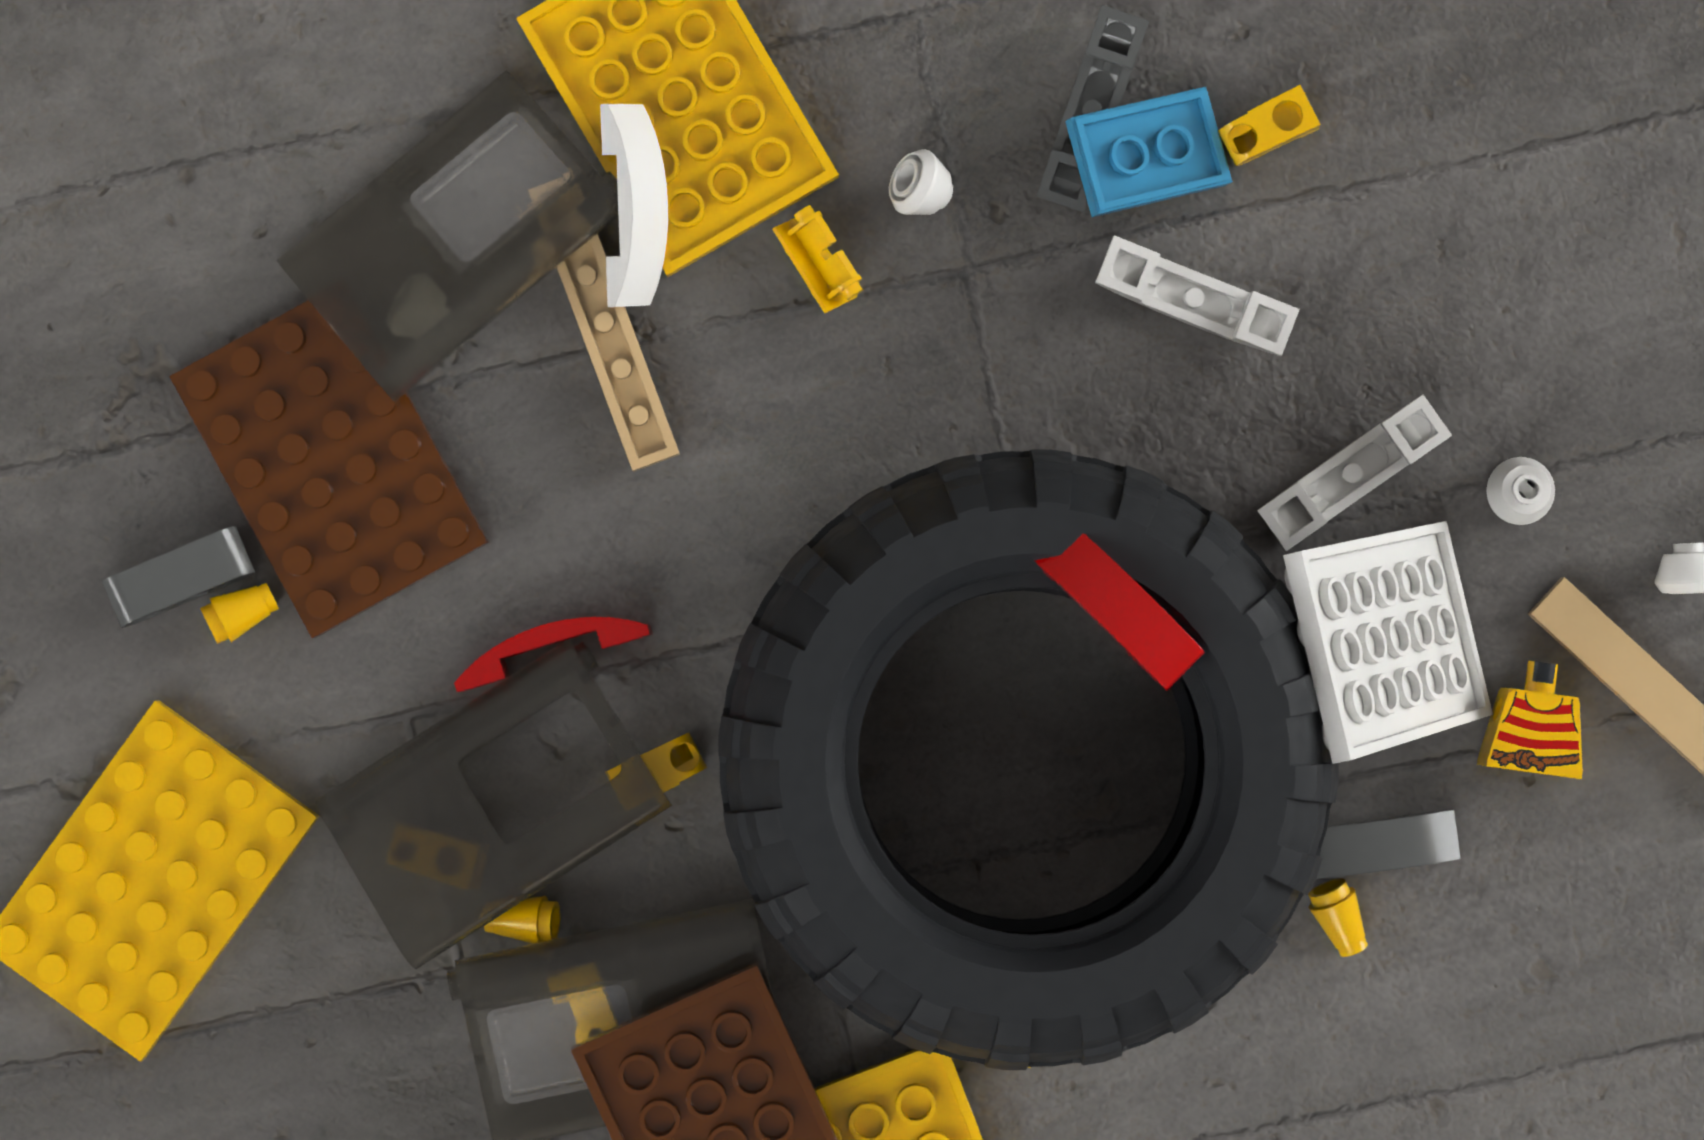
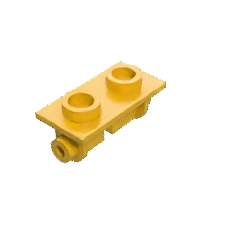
(828, 276)

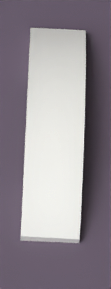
(641, 204)
(1196, 298)
(1354, 472)

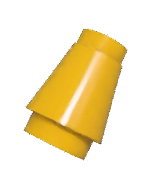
(238, 611)
(1339, 915)
(529, 921)

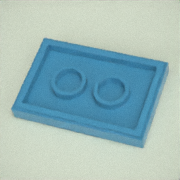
(1148, 151)

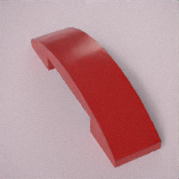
(1123, 610)
(492, 665)

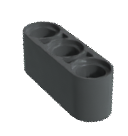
(178, 576)

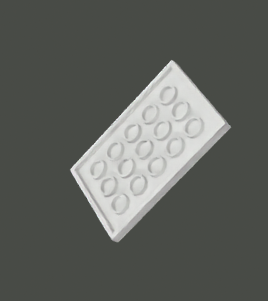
(1387, 639)

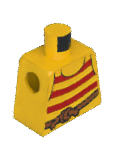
(1534, 728)

